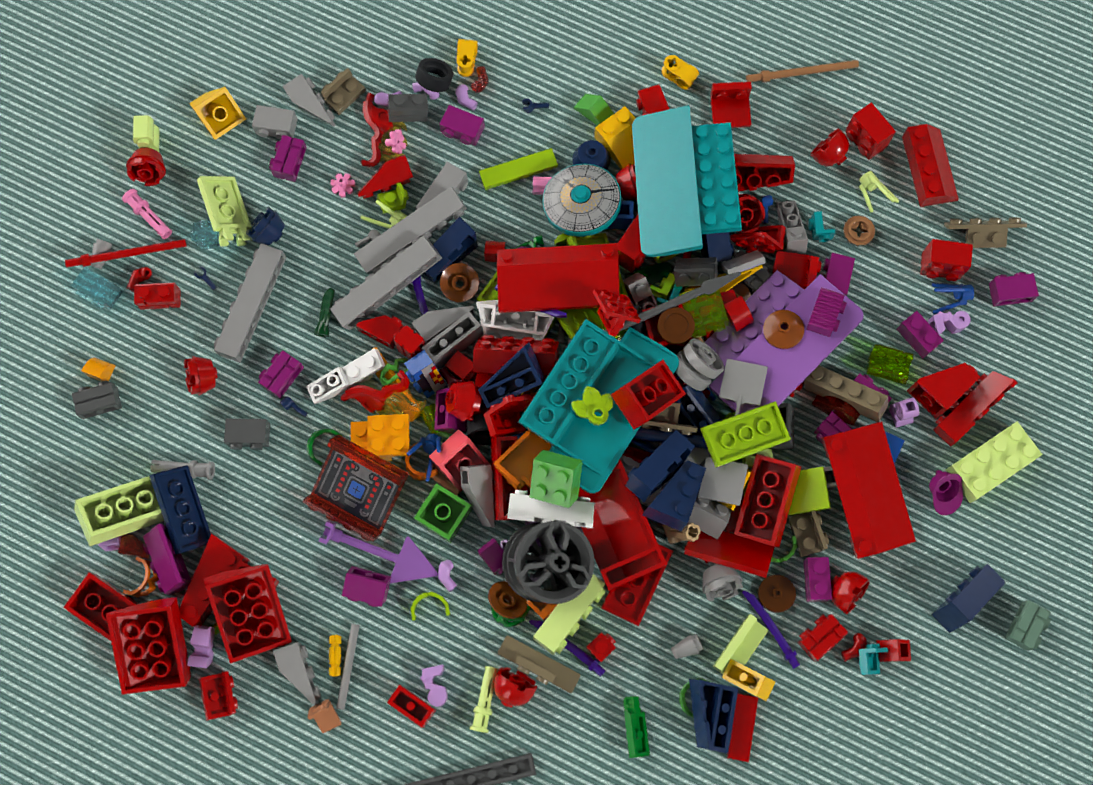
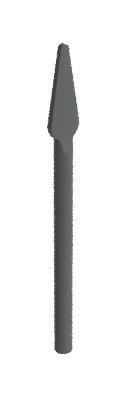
(707, 287)

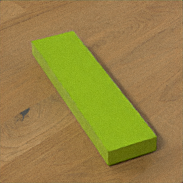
(518, 169)

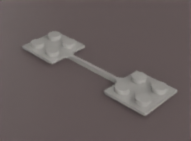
(743, 385)

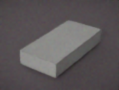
(743, 262)

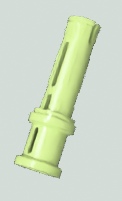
(483, 709)

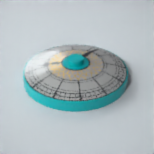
(582, 200)

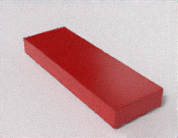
(743, 728)

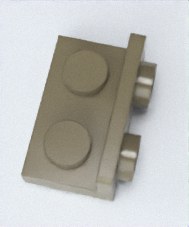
(342, 91)
(808, 533)

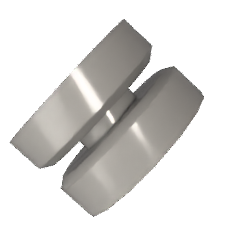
(698, 364)

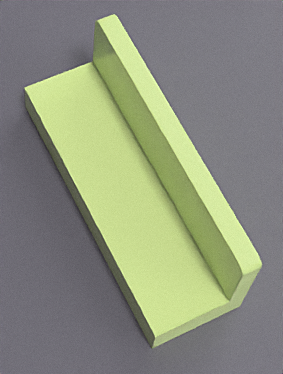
(742, 643)

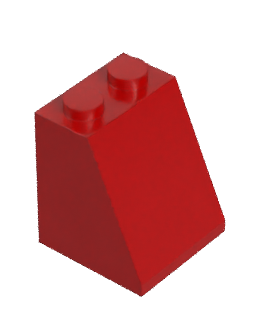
(943, 388)

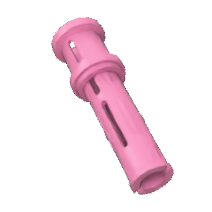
(141, 207)

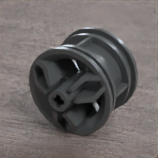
(578, 562)

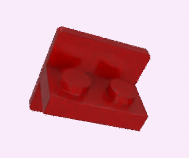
(615, 310)

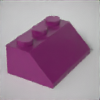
(169, 567)

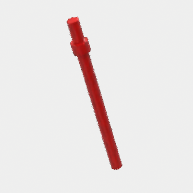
(87, 259)

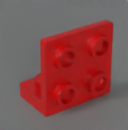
(731, 103)

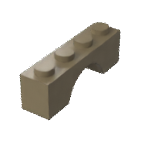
(864, 399)

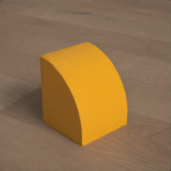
(98, 369)

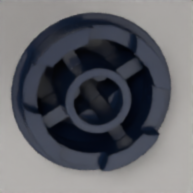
(592, 153)
(266, 227)

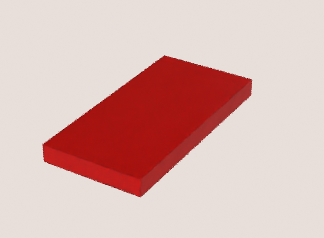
(732, 552)
(633, 598)

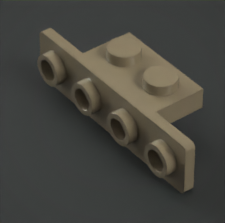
(986, 233)
(668, 420)
(539, 664)

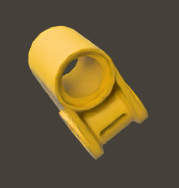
(466, 56)
(680, 72)

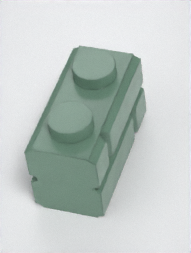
(1028, 625)

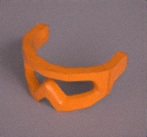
(420, 476)
(137, 593)

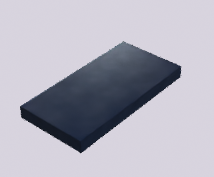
(181, 509)

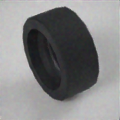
(437, 67)
(478, 431)

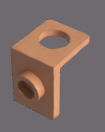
(324, 715)

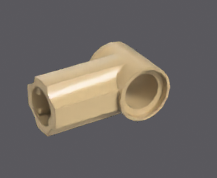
(689, 533)

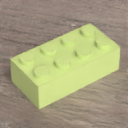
(995, 461)
(118, 511)
(565, 617)

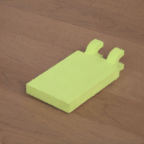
(225, 208)

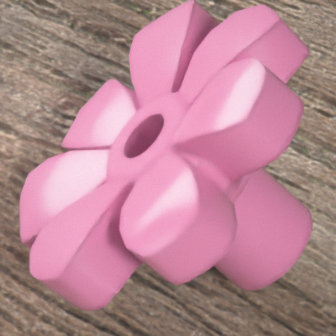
(396, 141)
(342, 185)

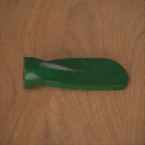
(654, 273)
(322, 327)

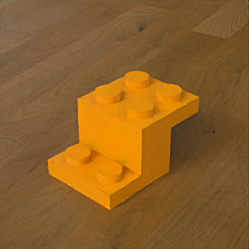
(383, 435)

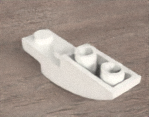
(342, 378)

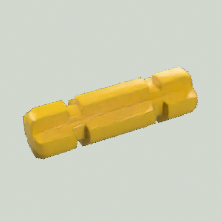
(334, 655)

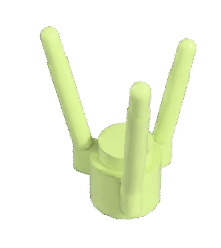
(871, 182)
(396, 216)

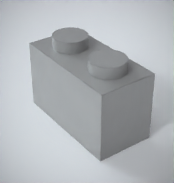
(274, 122)

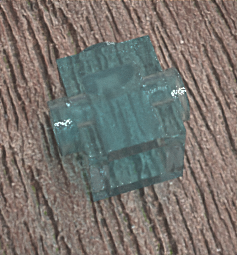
(204, 235)

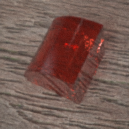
(132, 547)

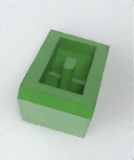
(594, 108)

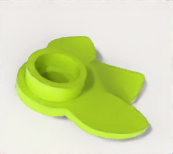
(592, 403)

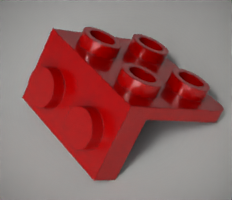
(764, 239)
(797, 267)
(504, 416)

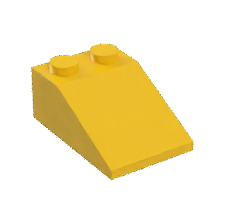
(617, 137)

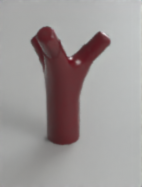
(448, 377)

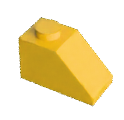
(748, 680)

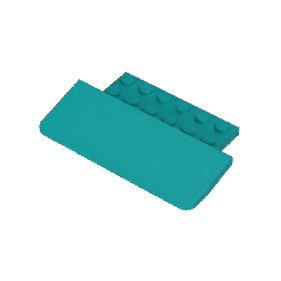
(683, 181)
(606, 365)

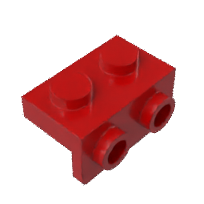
(218, 695)

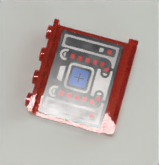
(356, 488)

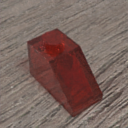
(839, 407)

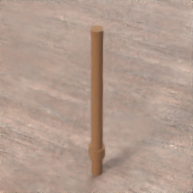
(766, 76)

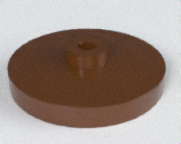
(676, 325)
(776, 593)

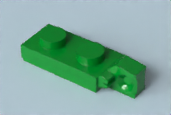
(635, 728)

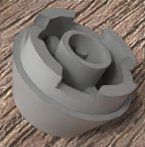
(721, 582)

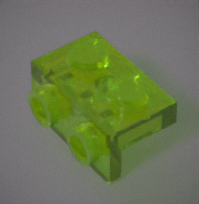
(889, 363)

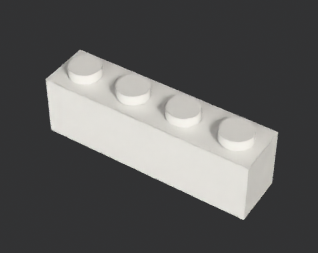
(529, 509)

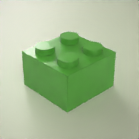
(555, 478)
(443, 513)

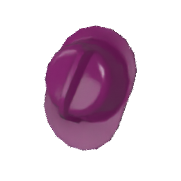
(946, 492)

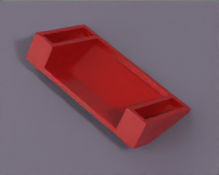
(556, 277)
(869, 490)
(620, 534)

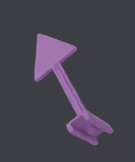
(408, 566)

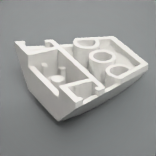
(514, 324)

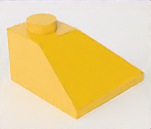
(218, 111)

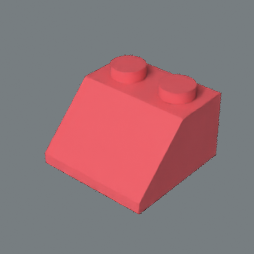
(457, 452)

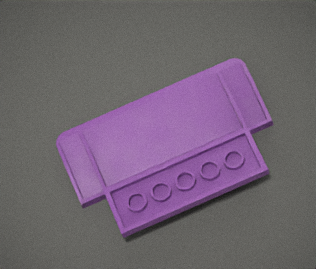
(785, 366)

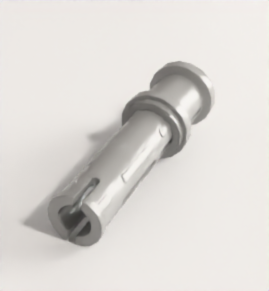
(196, 469)

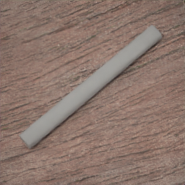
(347, 666)

